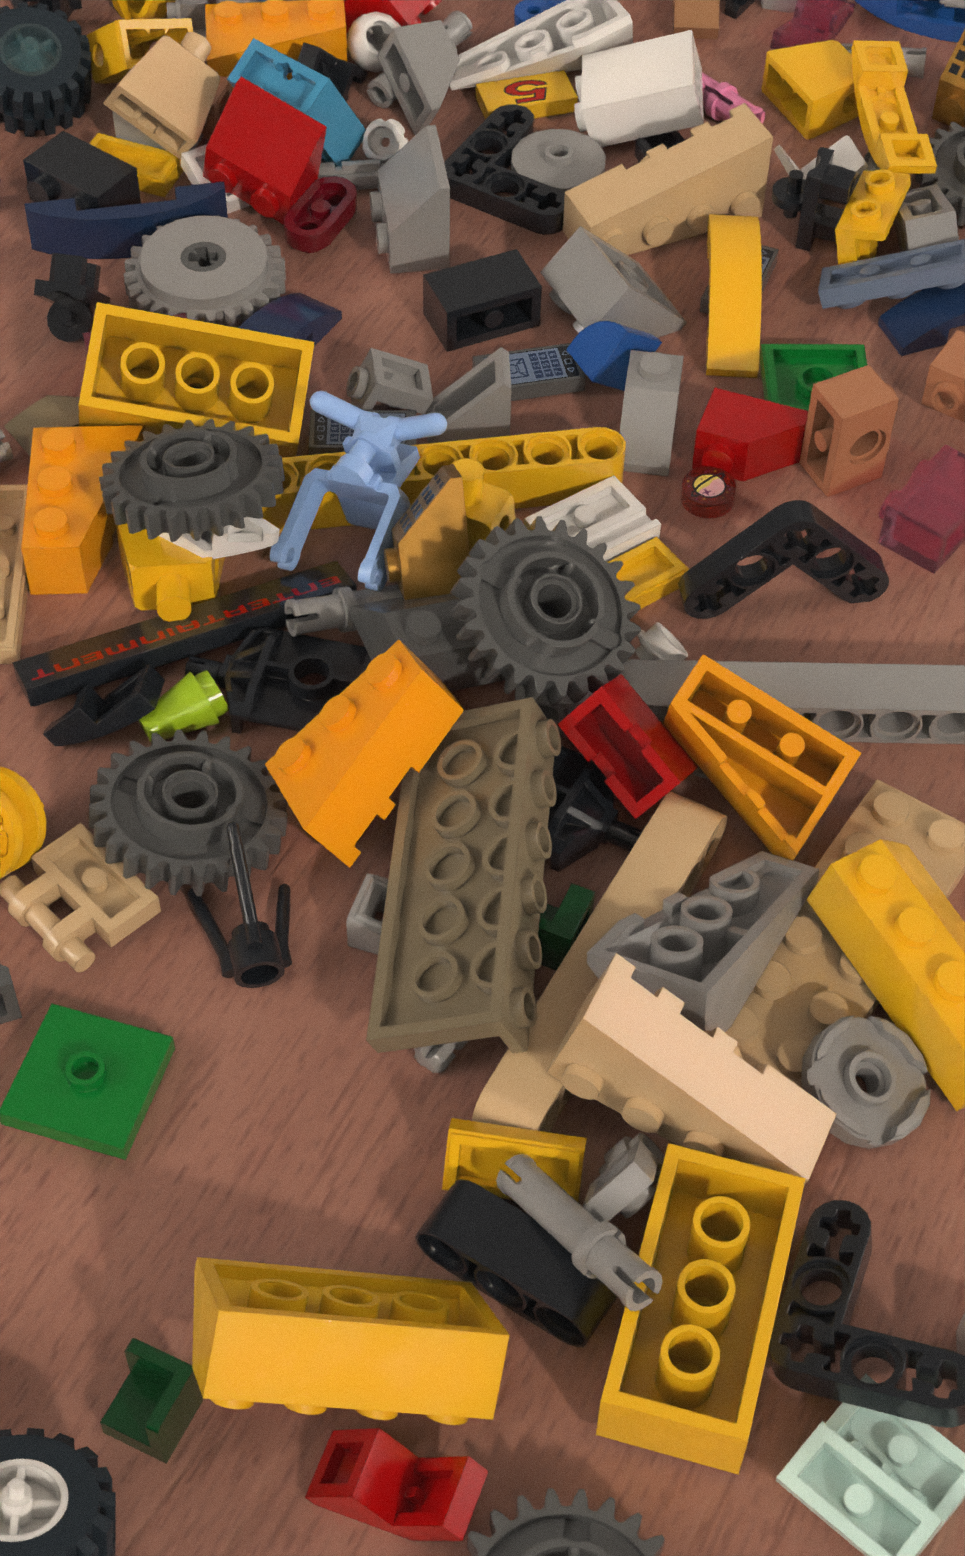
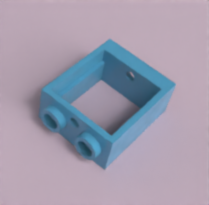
(307, 92)

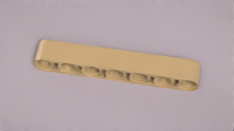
(661, 863)

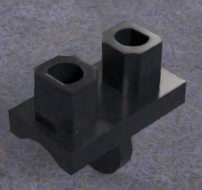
(810, 197)
(71, 291)

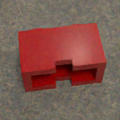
(628, 745)

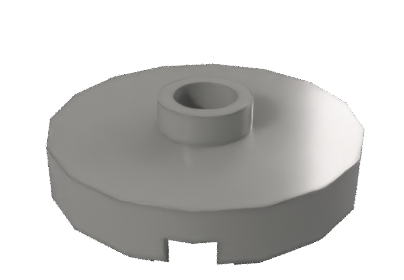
(558, 158)
(887, 1065)

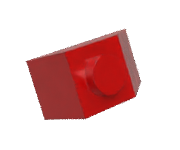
(748, 435)

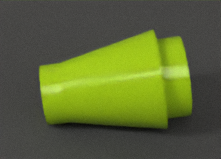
(187, 706)

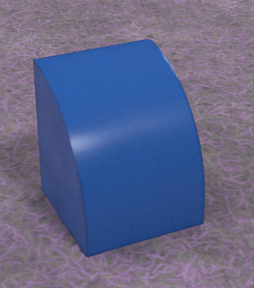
(605, 351)

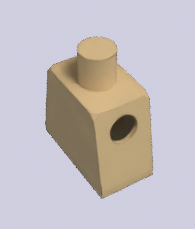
(169, 92)

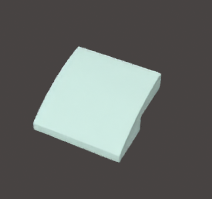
(878, 1479)

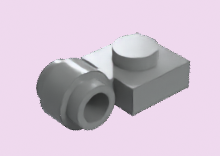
(625, 1178)

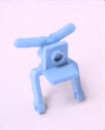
(363, 479)

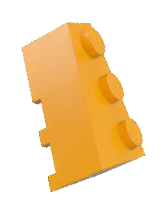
(64, 509)

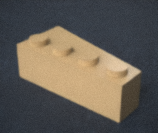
(684, 1080)

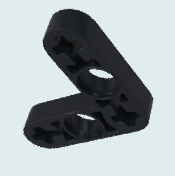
(534, 205)
(720, 583)
(829, 1330)

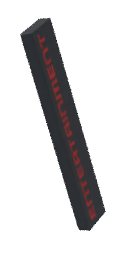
(163, 642)

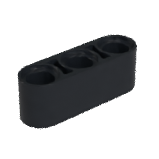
(514, 1262)

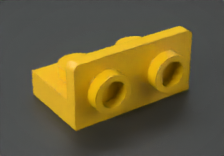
(870, 214)

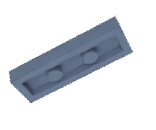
(893, 275)

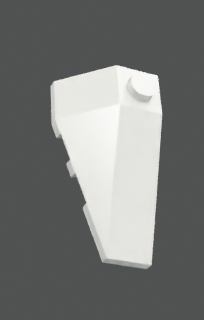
(546, 43)

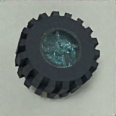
(42, 69)

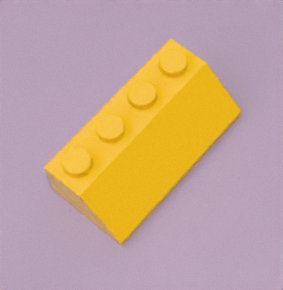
(905, 948)
(344, 1341)

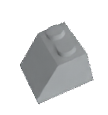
(413, 206)
(607, 285)

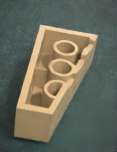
(677, 187)

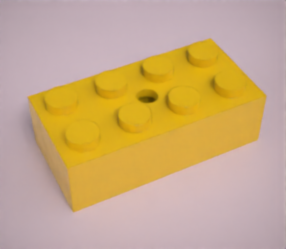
(147, 363)
(697, 1354)

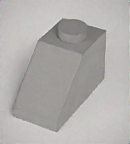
(420, 69)
(925, 219)
(650, 411)

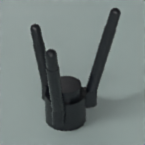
(255, 952)

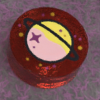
(708, 492)

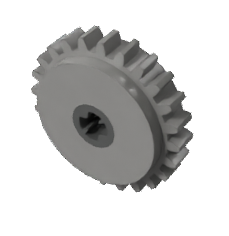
(205, 269)

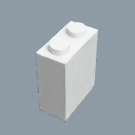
(640, 89)

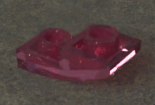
(813, 23)

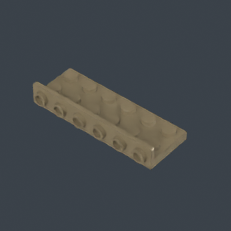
(468, 885)

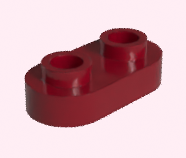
(320, 214)

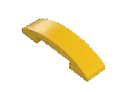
(885, 110)
(734, 296)

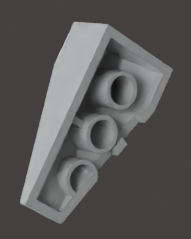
(714, 942)

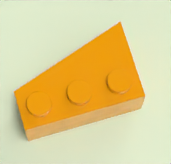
(276, 24)
(361, 747)
(759, 754)

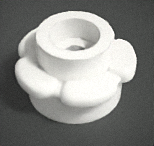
(377, 132)
(659, 644)

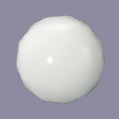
(368, 37)

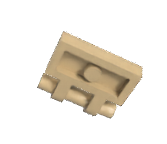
(91, 887)

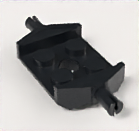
(265, 674)
(583, 812)

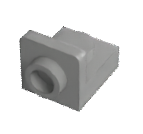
(391, 381)

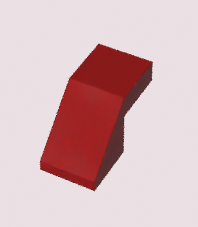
(392, 1489)

